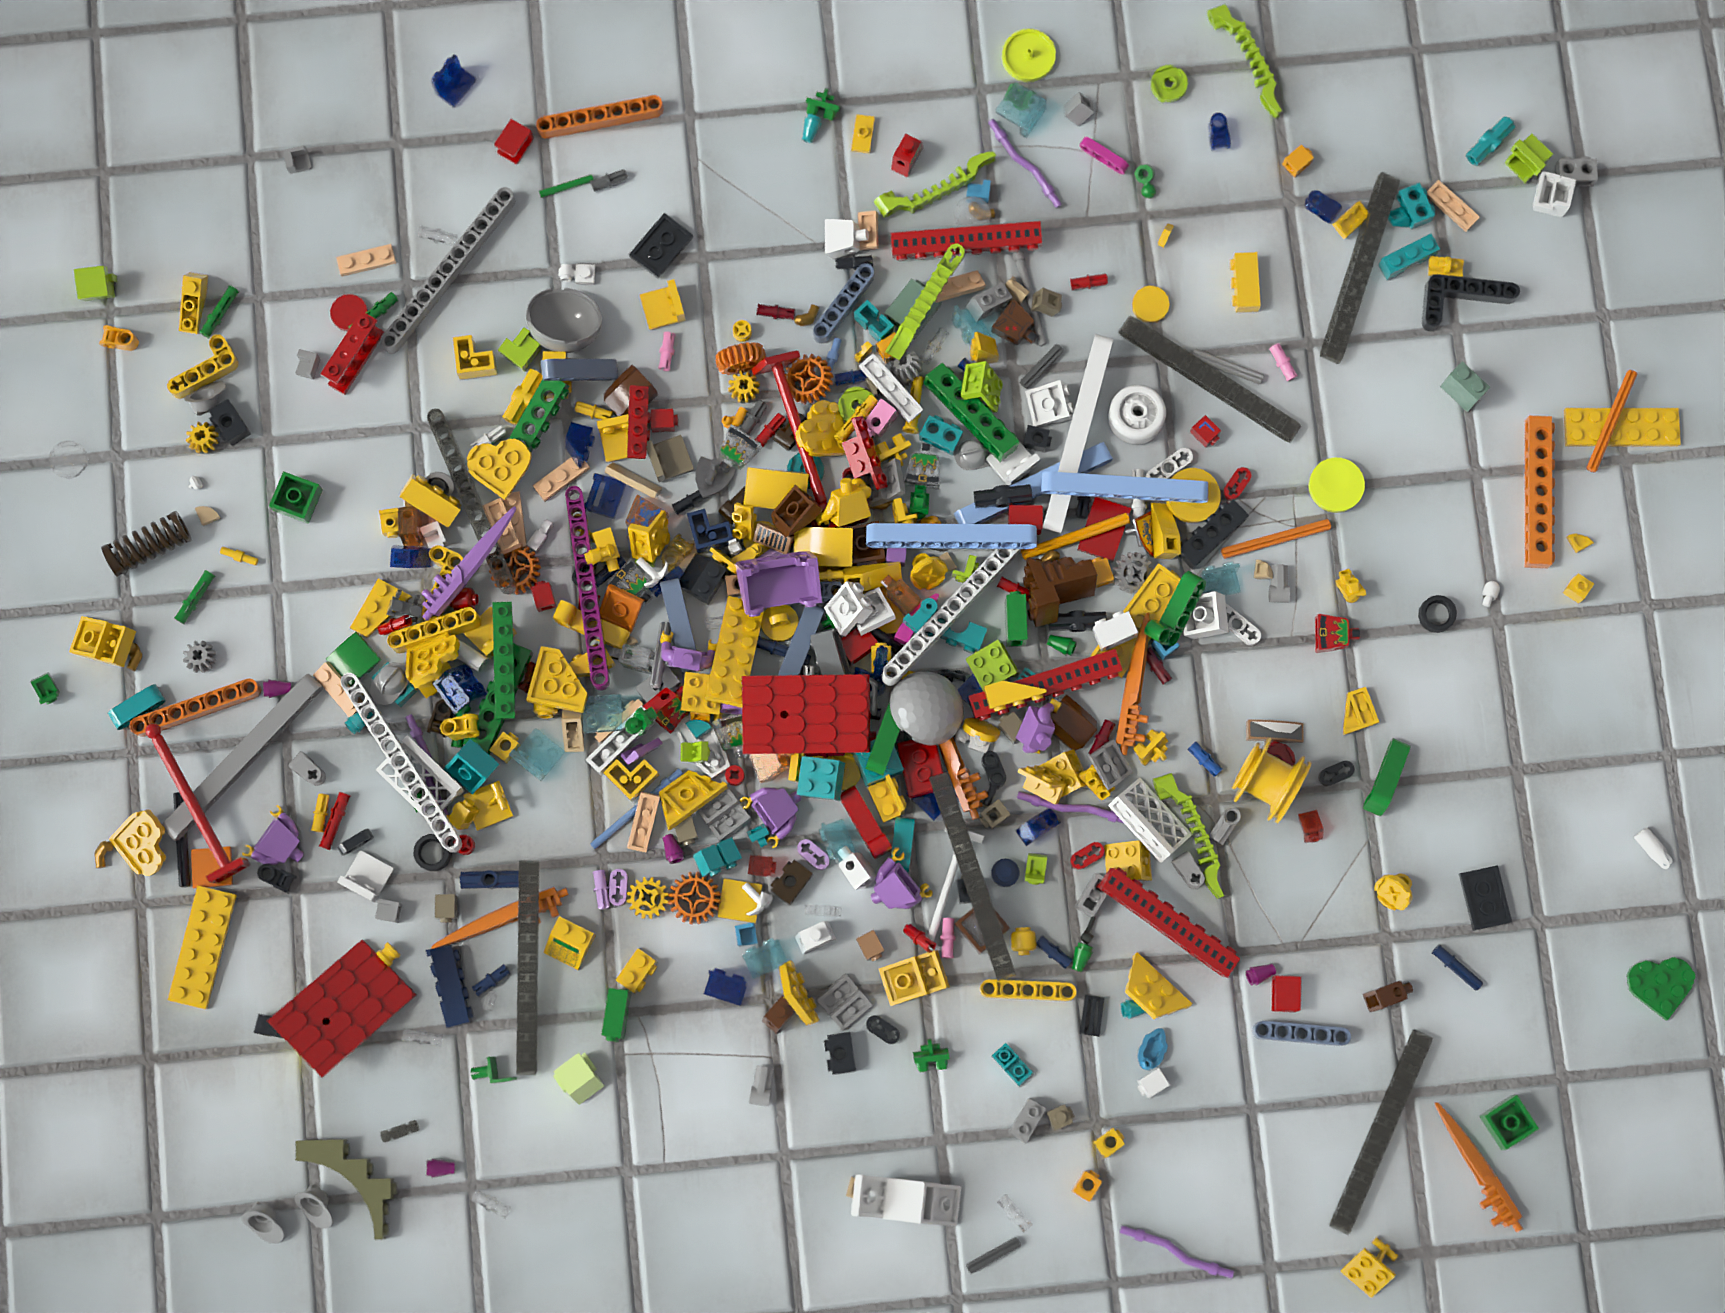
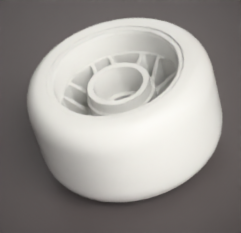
(1135, 428)

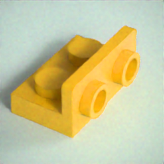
(899, 513)
(636, 971)

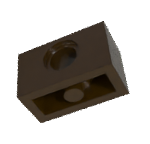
(787, 893)

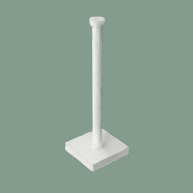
(946, 889)

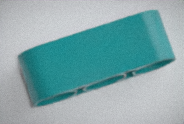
(137, 705)
(903, 840)

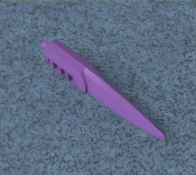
(461, 574)

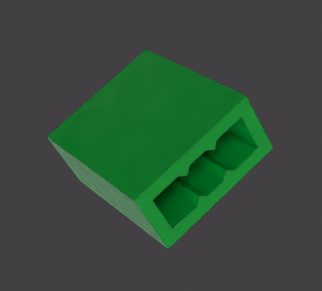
(1016, 619)
(616, 1014)

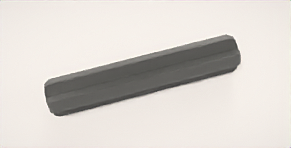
(1041, 366)
(993, 1255)

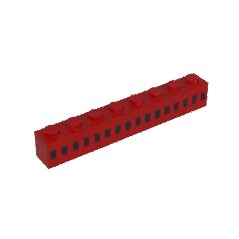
(973, 240)
(1057, 680)
(1168, 922)

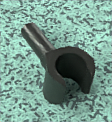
(1086, 937)

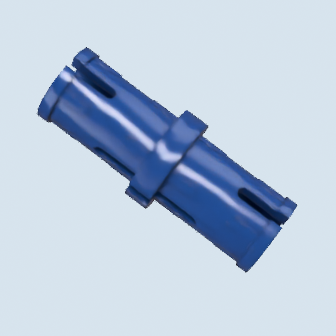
(1204, 758)

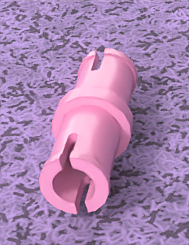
(666, 351)
(1283, 362)
(947, 938)

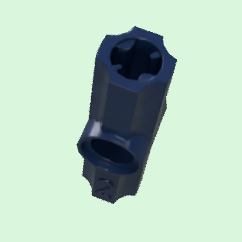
(477, 879)

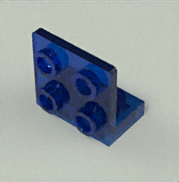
(452, 81)
(459, 687)
(725, 987)

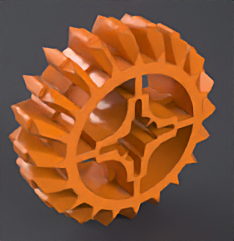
(739, 358)
(821, 383)
(522, 568)
(711, 900)

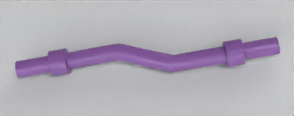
(1048, 190)
(416, 734)
(1036, 801)
(1212, 1268)

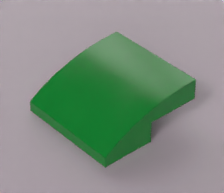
(354, 657)

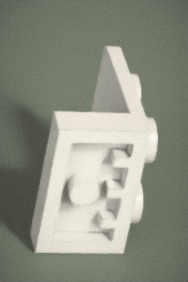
(1015, 465)
(366, 876)

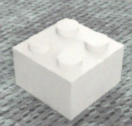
(1208, 617)
(1114, 631)

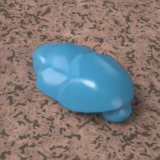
(1152, 1049)

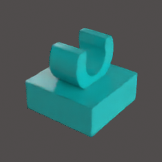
(758, 834)

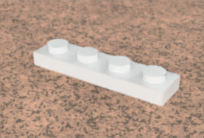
(890, 388)

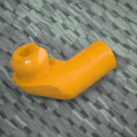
(735, 420)

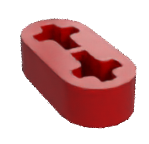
(1240, 486)
(1084, 852)

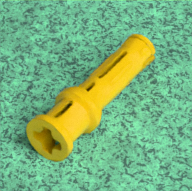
(915, 392)

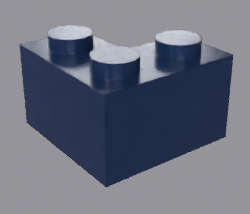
(706, 535)

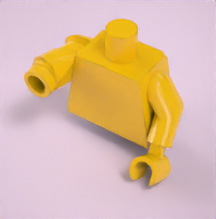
(847, 503)
(605, 551)

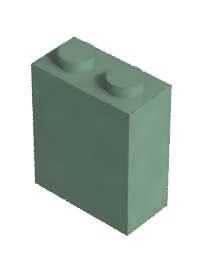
(906, 300)
(1465, 386)

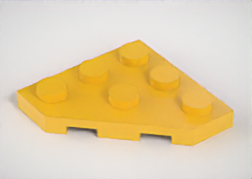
(556, 683)

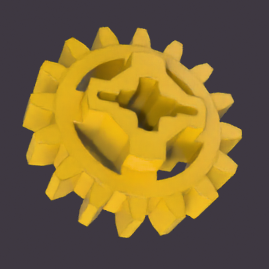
(639, 902)

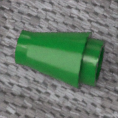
(1062, 644)
(1081, 956)

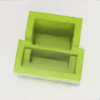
(1528, 158)
(94, 283)
(521, 350)

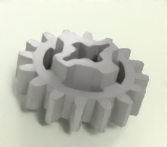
(1132, 572)

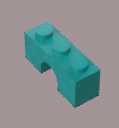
(1401, 259)
(970, 639)

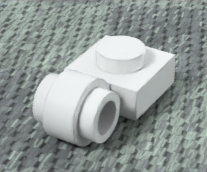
(583, 274)
(975, 743)

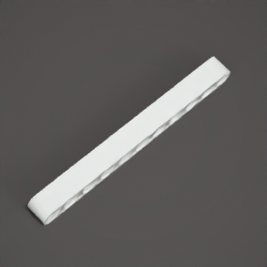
(1079, 427)
(947, 614)
(394, 755)

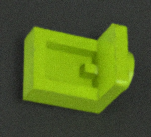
(970, 568)
(695, 752)
(1035, 868)

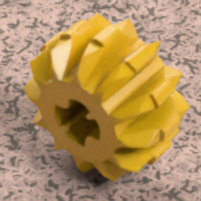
(751, 389)
(204, 443)

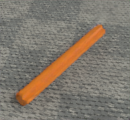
(1611, 421)
(1276, 538)

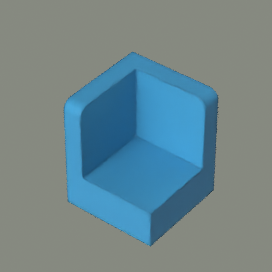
(978, 190)
(1164, 650)
(746, 934)

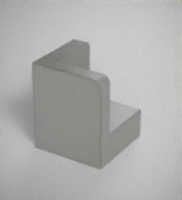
(1078, 109)
(297, 159)
(308, 364)
(388, 910)

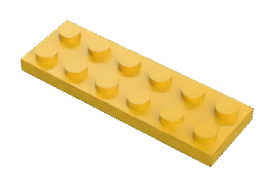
(1634, 428)
(1151, 599)
(733, 653)
(202, 947)

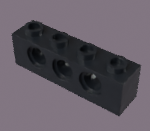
(1233, 512)

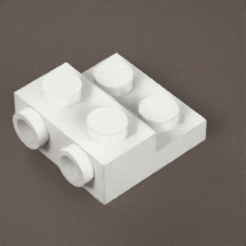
(1050, 403)
(848, 607)
(881, 612)

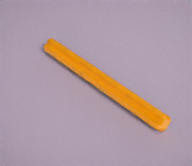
(1076, 536)

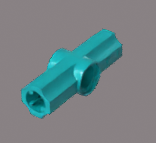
(1490, 141)

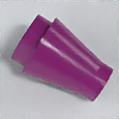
(275, 688)
(672, 849)
(1258, 974)
(439, 1168)

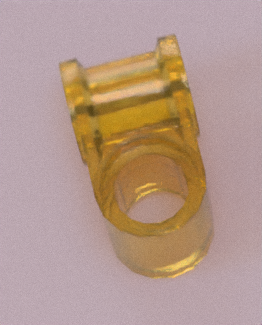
(678, 550)

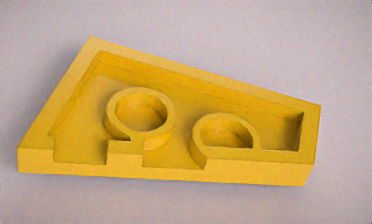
(375, 608)

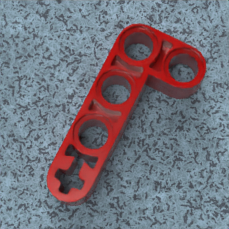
(865, 822)

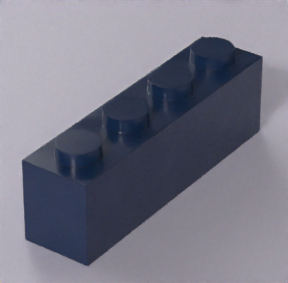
(450, 986)

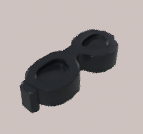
(957, 674)

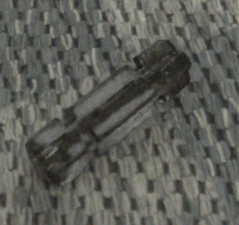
(399, 1131)

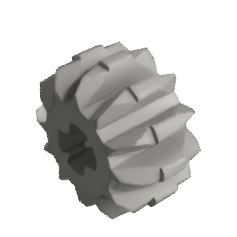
(907, 368)
(192, 659)

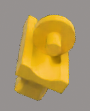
(1445, 266)
(900, 445)
(744, 521)
(1349, 586)
(1154, 750)
(1094, 782)

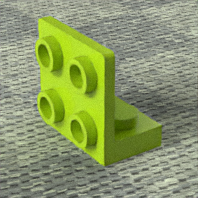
(982, 382)
(992, 664)

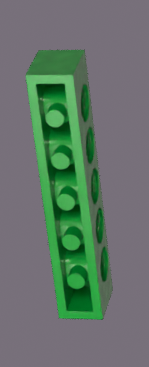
(530, 416)
(972, 421)
(523, 657)
(503, 660)

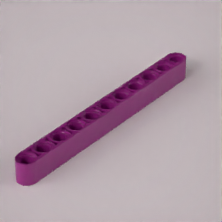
(587, 596)

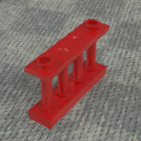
(352, 353)

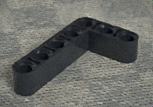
(1463, 292)

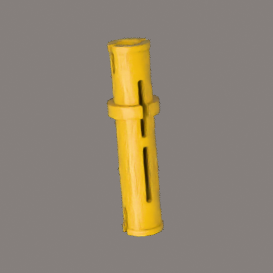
(862, 410)

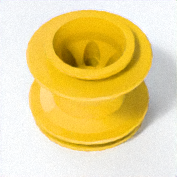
(1270, 780)

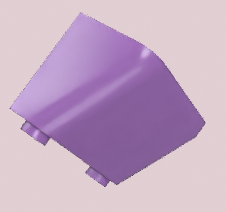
(779, 581)

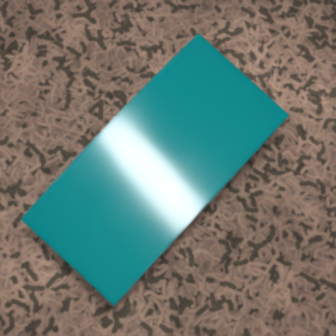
(1012, 1064)

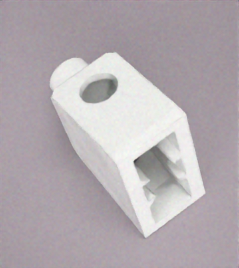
(843, 237)
(859, 875)
(815, 936)

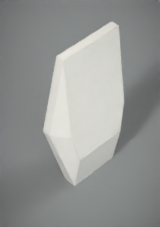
(717, 760)

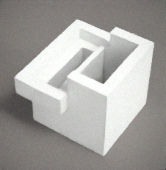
(1553, 194)

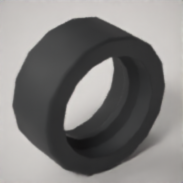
(1444, 601)
(419, 860)

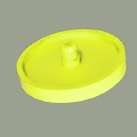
(1028, 55)
(1336, 485)

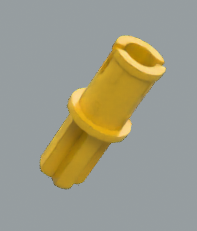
(593, 411)
(320, 813)

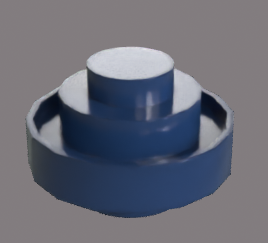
(1005, 872)

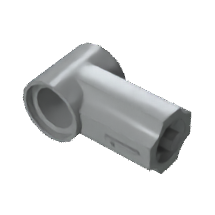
(1279, 589)
(1224, 827)
(761, 1090)

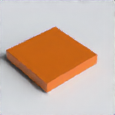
(620, 608)
(204, 864)

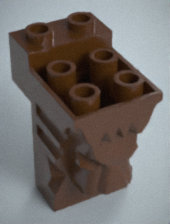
(1056, 584)

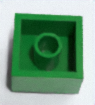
(295, 497)
(1509, 1122)

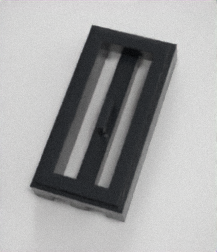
(1099, 1018)

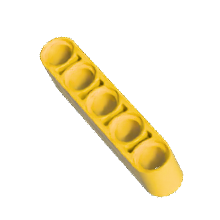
(426, 627)
(1037, 990)

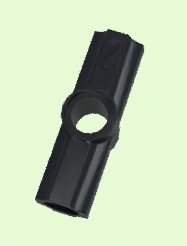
(1002, 496)
(1076, 621)

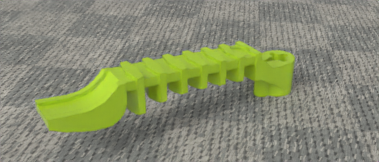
(1221, 18)
(889, 204)
(923, 303)
(1166, 788)

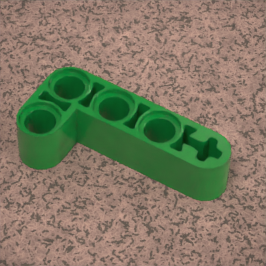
(1178, 610)
(883, 744)
(1387, 777)

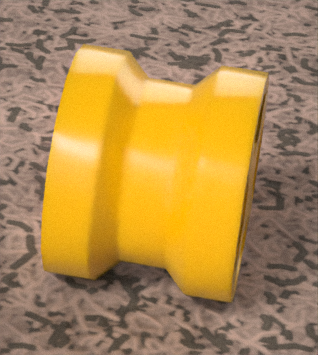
(742, 327)
(388, 954)

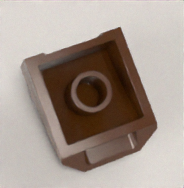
(618, 393)
(795, 512)
(860, 551)
(1073, 724)

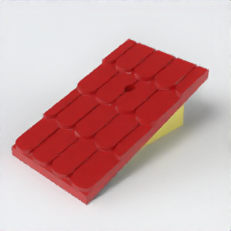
(806, 714)
(356, 996)

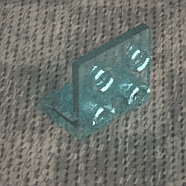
(1022, 108)
(966, 323)
(1221, 579)
(603, 714)
(537, 754)
(836, 837)
(764, 958)

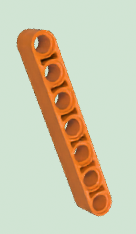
(590, 114)
(205, 707)

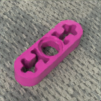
(1104, 155)

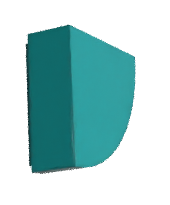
(698, 728)

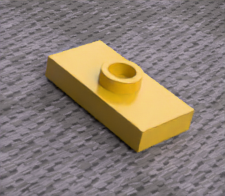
(862, 133)
(1351, 219)

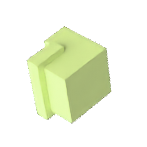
(578, 1078)

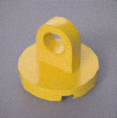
(927, 571)
(779, 623)
(1394, 891)

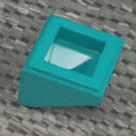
(1399, 218)

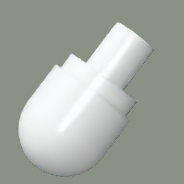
(1490, 592)

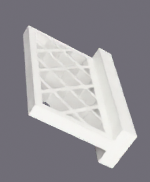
(431, 766)
(1142, 826)

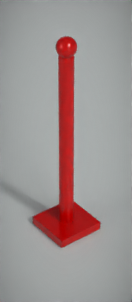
(777, 364)
(226, 868)

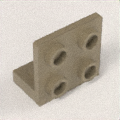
(669, 458)

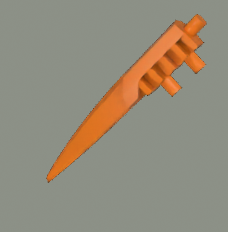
(1132, 695)
(961, 779)
(505, 915)
(1483, 1173)

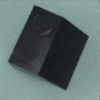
(703, 578)

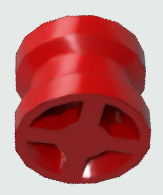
(736, 778)
(468, 847)

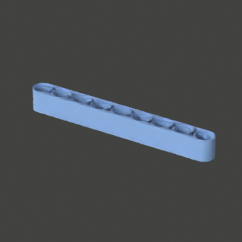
(1091, 460)
(1124, 487)
(951, 536)

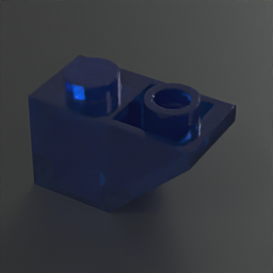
(578, 441)
(410, 557)
(1038, 826)

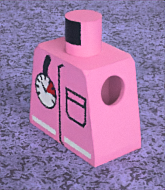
(885, 414)

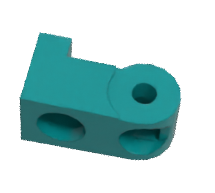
(924, 613)

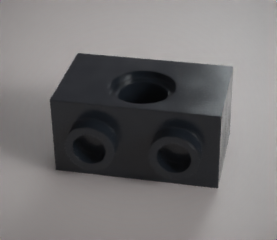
(237, 430)
(844, 1065)

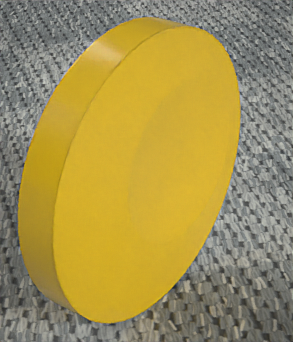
(1196, 512)

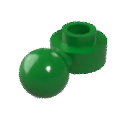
(1148, 189)

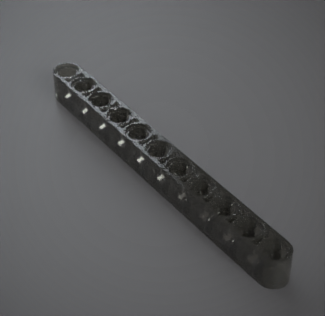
(1359, 268)
(1209, 379)
(468, 492)
(972, 876)
(527, 967)
(1380, 1132)

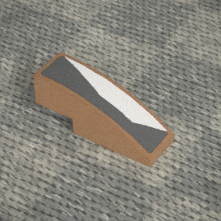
(1278, 731)

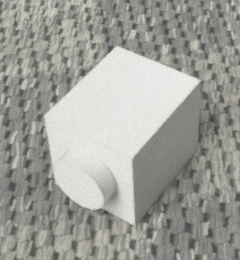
(1152, 1083)

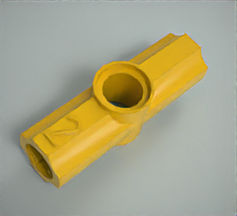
(522, 396)

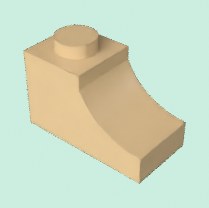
(572, 731)

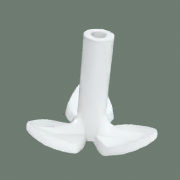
(655, 576)
(762, 901)

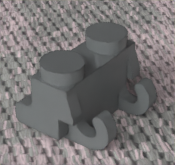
(405, 607)

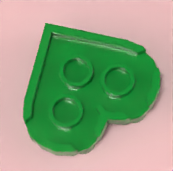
(1661, 984)

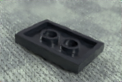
(661, 245)
(1485, 898)

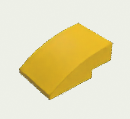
(769, 486)
(829, 545)
(102, 641)
(914, 977)

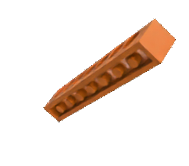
(1544, 426)

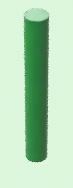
(565, 186)

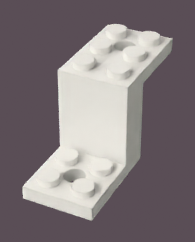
(906, 1200)

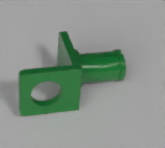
(489, 1071)

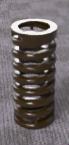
(154, 548)

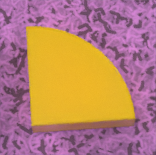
(1165, 234)
(866, 349)
(1579, 541)

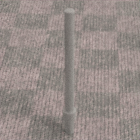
(1019, 259)

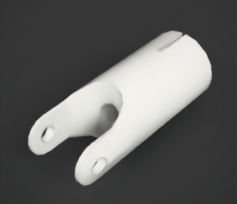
(471, 657)
(1653, 847)

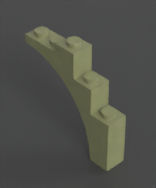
(357, 1171)

